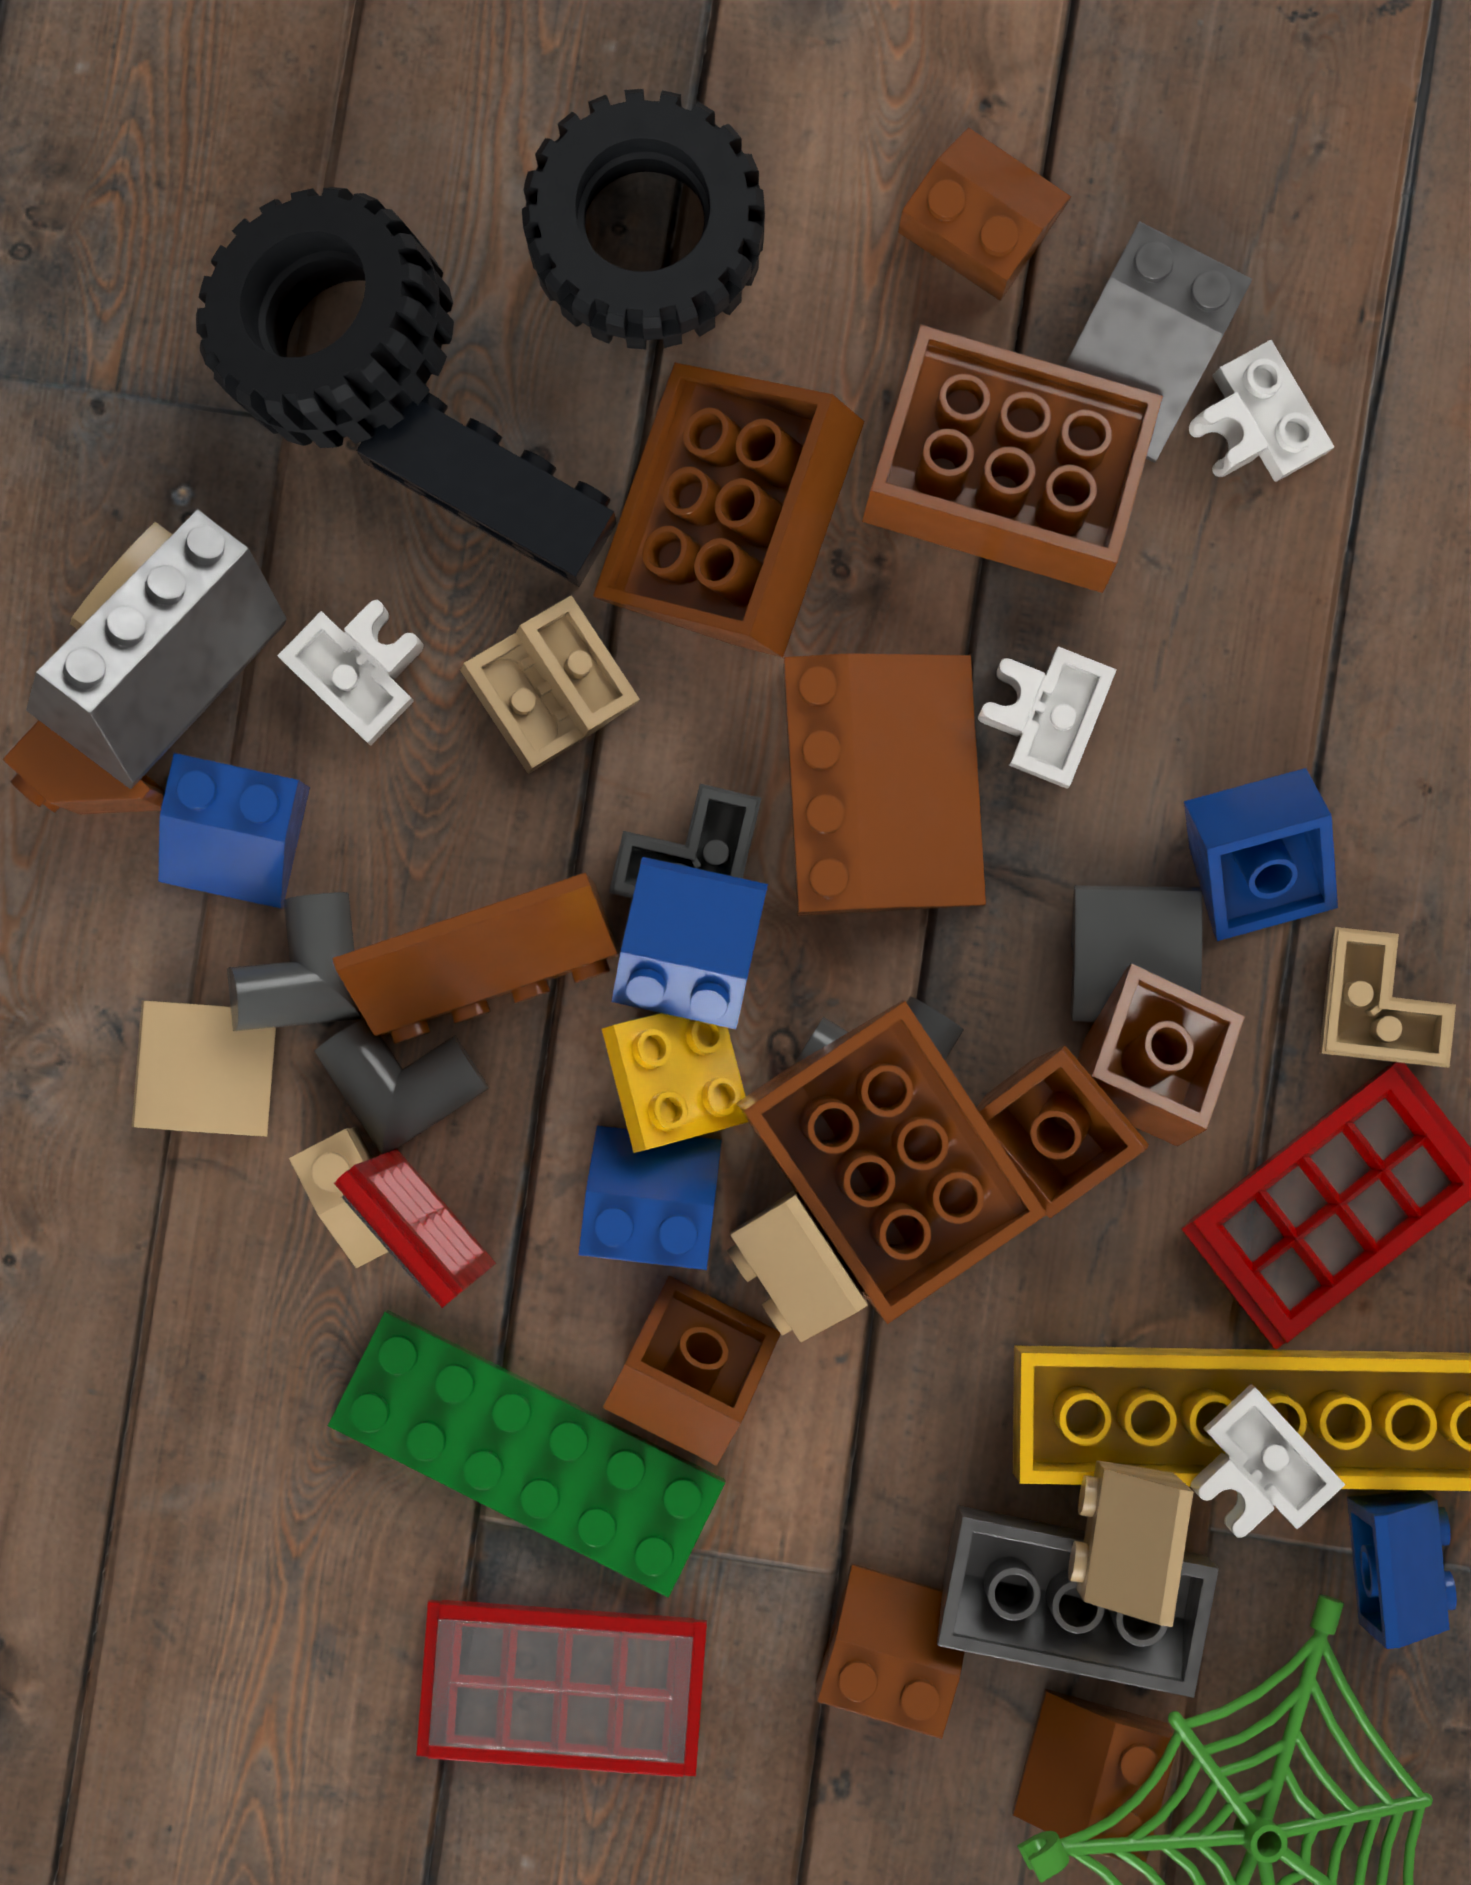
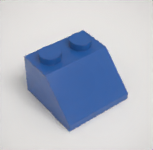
(229, 830)
(1263, 853)
(689, 942)
(650, 1202)
(1400, 1566)

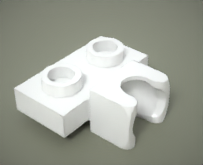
(1262, 416)
(354, 669)
(1051, 712)
(1264, 1465)

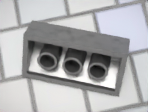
(158, 651)
(1014, 1602)

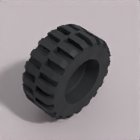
(626, 141)
(277, 270)

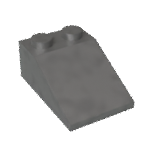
(1159, 322)

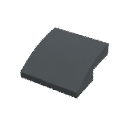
(1132, 926)

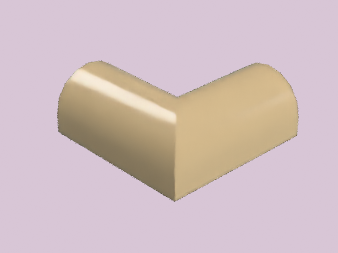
(1365, 1018)

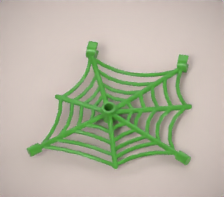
(1255, 1828)

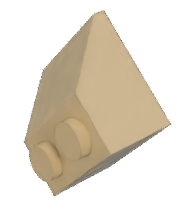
(796, 1268)
(1132, 1541)

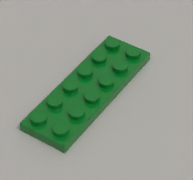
(527, 1453)

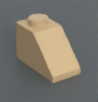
(317, 1171)

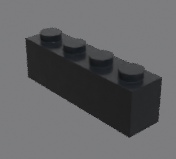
(493, 488)

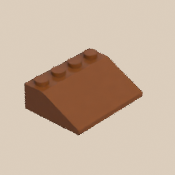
(1013, 459)
(730, 506)
(883, 782)
(480, 958)
(892, 1160)

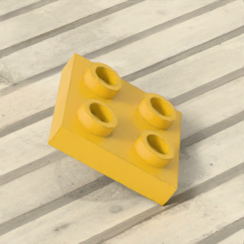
(674, 1078)

